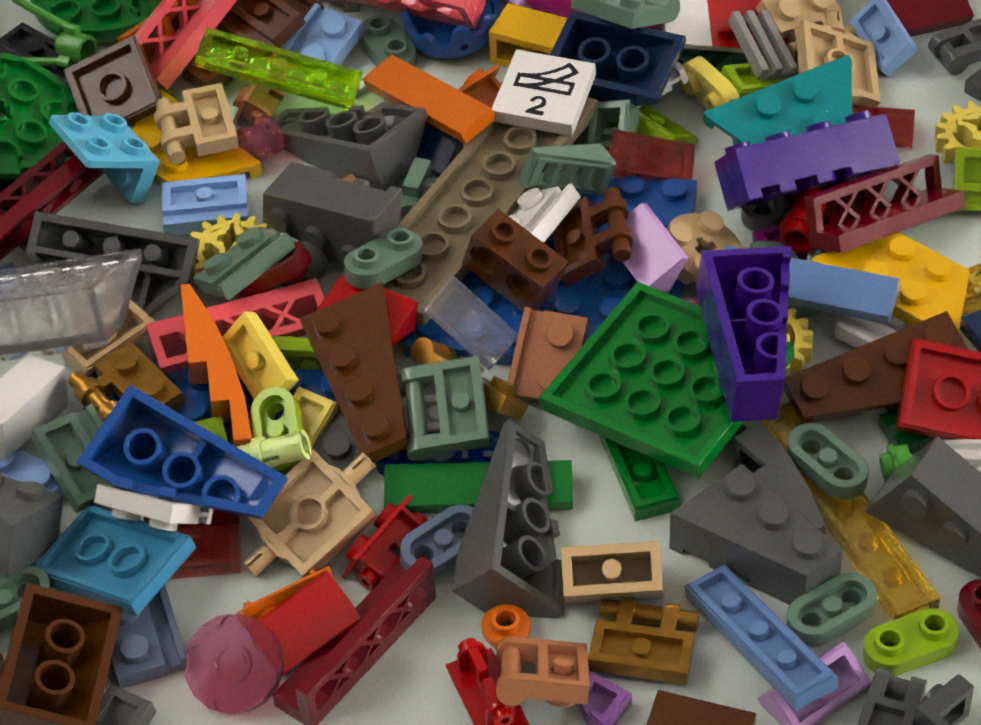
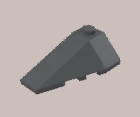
(356, 141)
(510, 535)

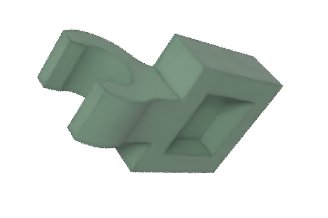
(416, 184)

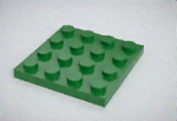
(649, 382)

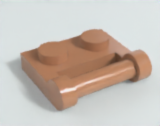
(559, 675)

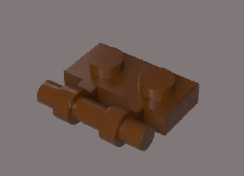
(584, 245)

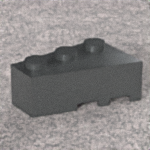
(27, 523)

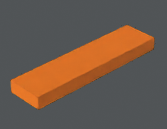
(445, 105)

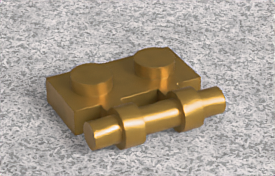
(116, 373)
(639, 649)

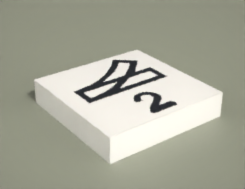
(544, 92)

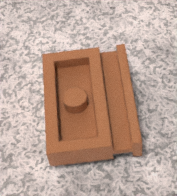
(543, 349)

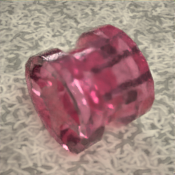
(261, 138)

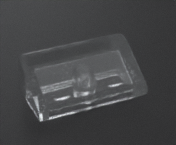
(470, 322)

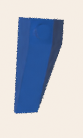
(170, 457)

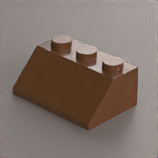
(57, 659)

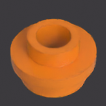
(504, 614)

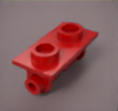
(372, 556)
(475, 681)

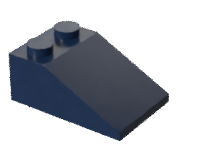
(627, 60)

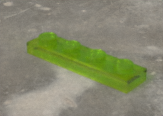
(278, 68)

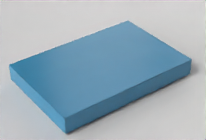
(114, 559)

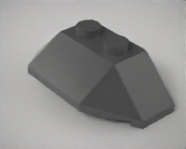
(165, 261)

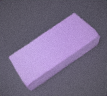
(654, 253)
(850, 682)

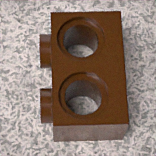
(514, 261)

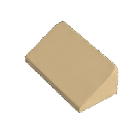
(132, 331)

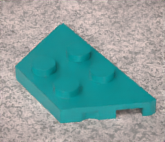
(788, 105)

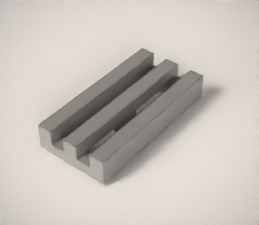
(768, 44)

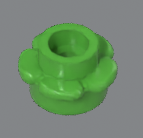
(893, 458)

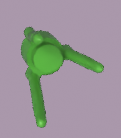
(70, 45)

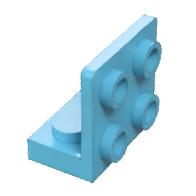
(110, 145)

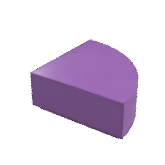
(605, 701)

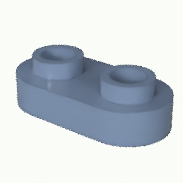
(436, 539)

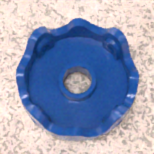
(449, 40)

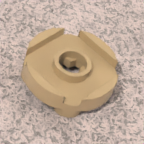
(701, 232)

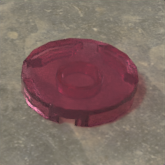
(234, 663)

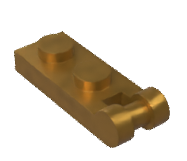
(498, 393)

